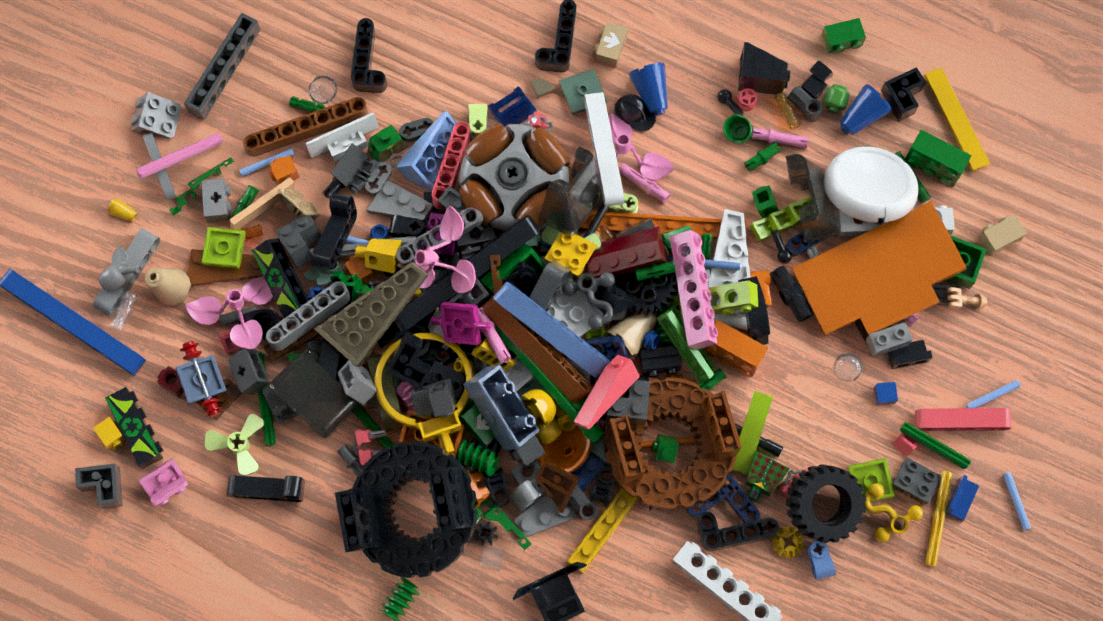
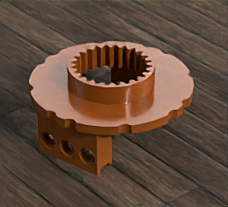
(715, 458)

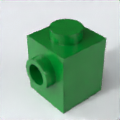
(665, 448)

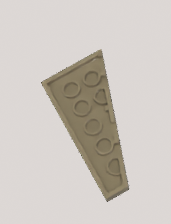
(367, 318)

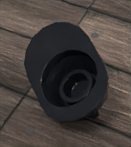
(634, 112)
(265, 317)

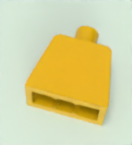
(380, 254)

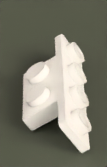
(341, 138)

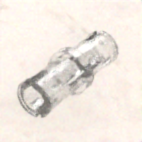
(129, 299)

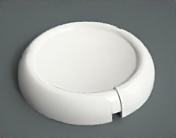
(871, 184)

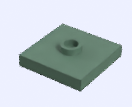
(578, 85)

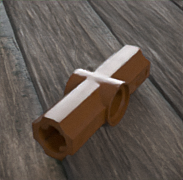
(273, 354)

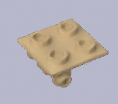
(294, 201)

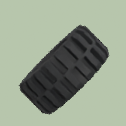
(849, 509)

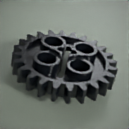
(646, 288)

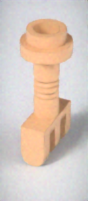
(979, 301)

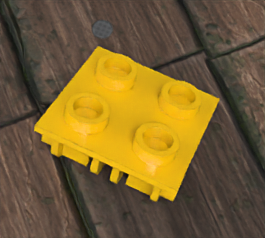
(571, 252)

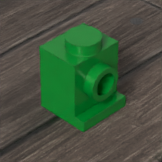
(765, 201)

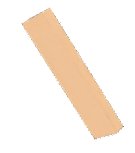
(260, 205)

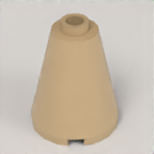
(168, 285)
(633, 331)

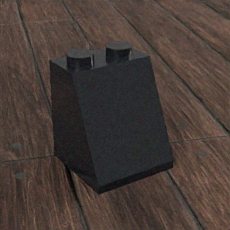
(762, 71)

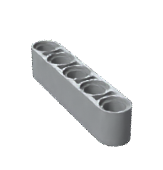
(431, 236)
(139, 254)
(311, 307)

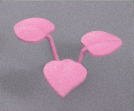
(653, 165)
(464, 275)
(243, 335)

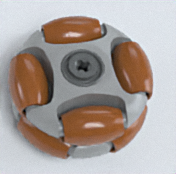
(517, 168)

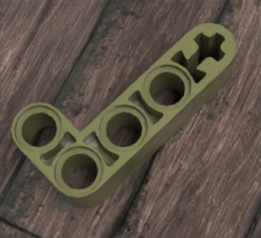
(389, 393)

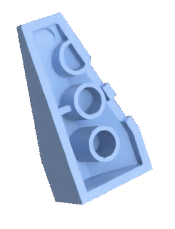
(425, 157)

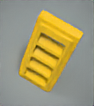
(486, 354)

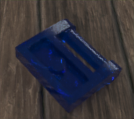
(515, 113)

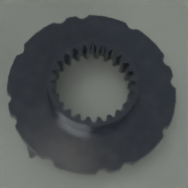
(368, 518)

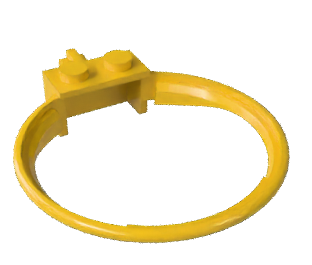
(437, 427)

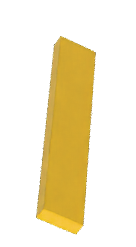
(956, 118)
(602, 529)

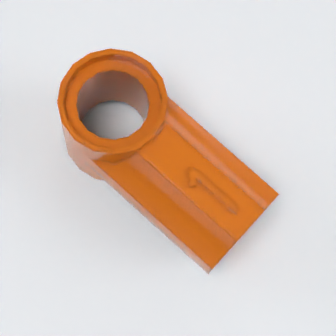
(764, 280)

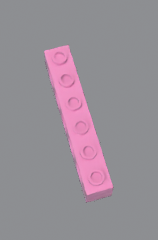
(681, 245)

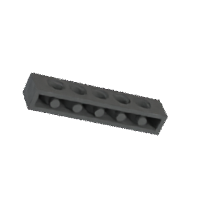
(222, 66)

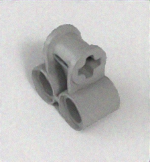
(527, 494)

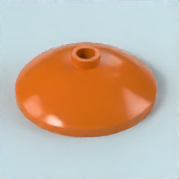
(558, 450)

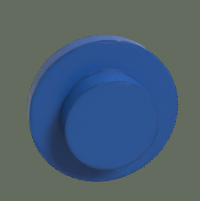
(379, 232)
(651, 340)

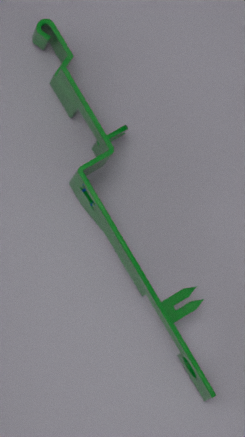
(180, 199)
(357, 282)
(504, 521)

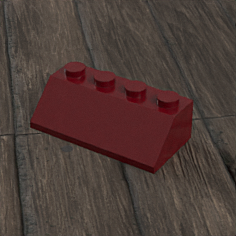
(627, 253)

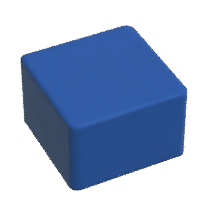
(885, 393)

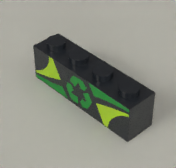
(280, 276)
(134, 428)

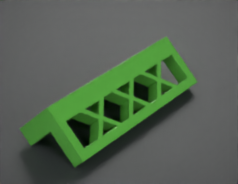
(697, 360)

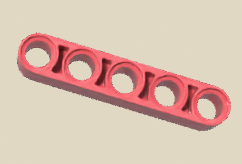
(451, 157)
(963, 419)

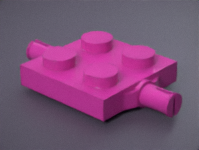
(460, 323)

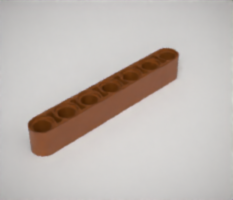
(295, 125)
(540, 352)

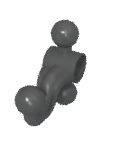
(606, 280)

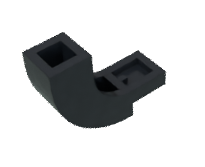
(757, 318)

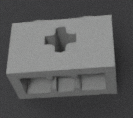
(210, 192)
(889, 339)
(357, 382)

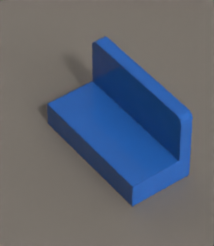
(961, 498)

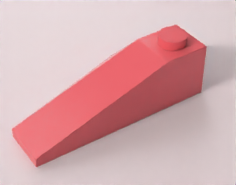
(607, 390)

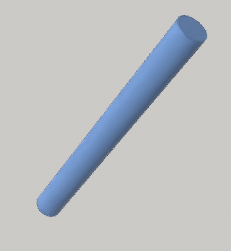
(715, 264)

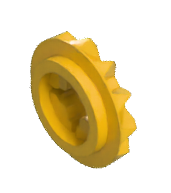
(790, 551)

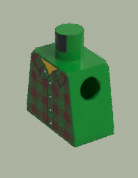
(385, 144)
(764, 476)

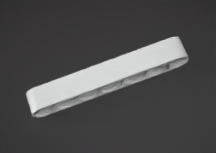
(604, 149)

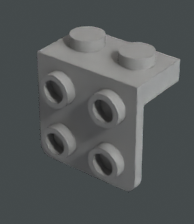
(156, 115)

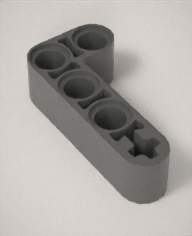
(549, 283)

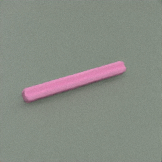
(179, 156)

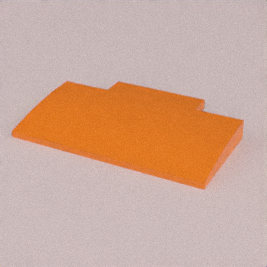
(881, 273)

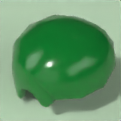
(737, 129)

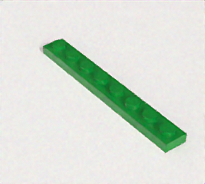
(563, 402)

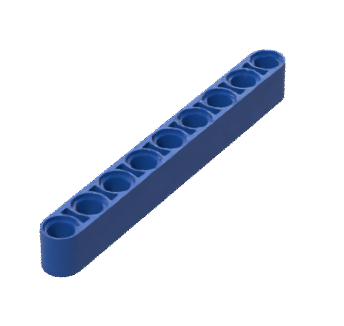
(72, 322)

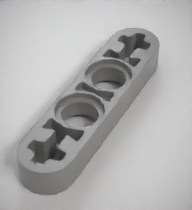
(163, 174)

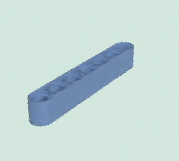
(551, 329)

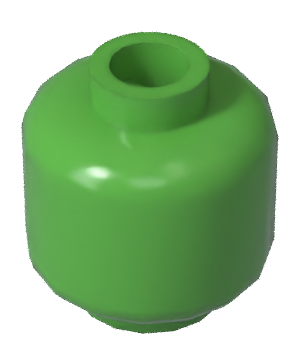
(836, 98)

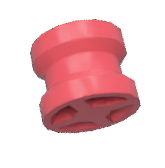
(748, 95)

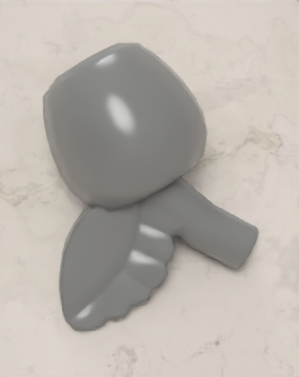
(114, 276)

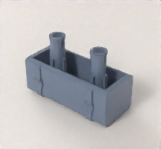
(501, 407)

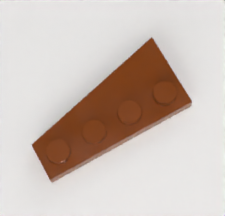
(206, 275)

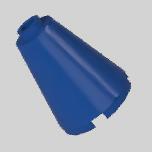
(652, 87)
(864, 110)

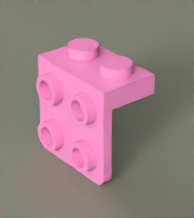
(164, 482)

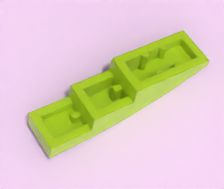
(780, 220)
(752, 430)

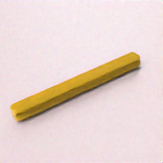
(938, 519)

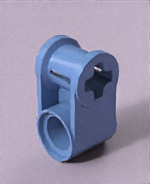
(821, 563)

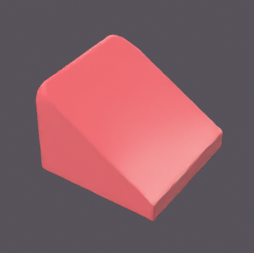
(226, 342)
(905, 444)

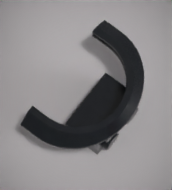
(555, 594)

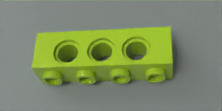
(746, 299)

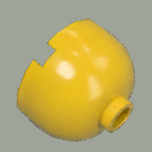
(540, 405)

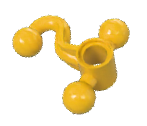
(883, 534)

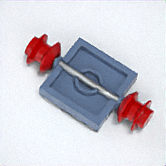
(201, 379)

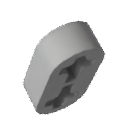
(380, 180)

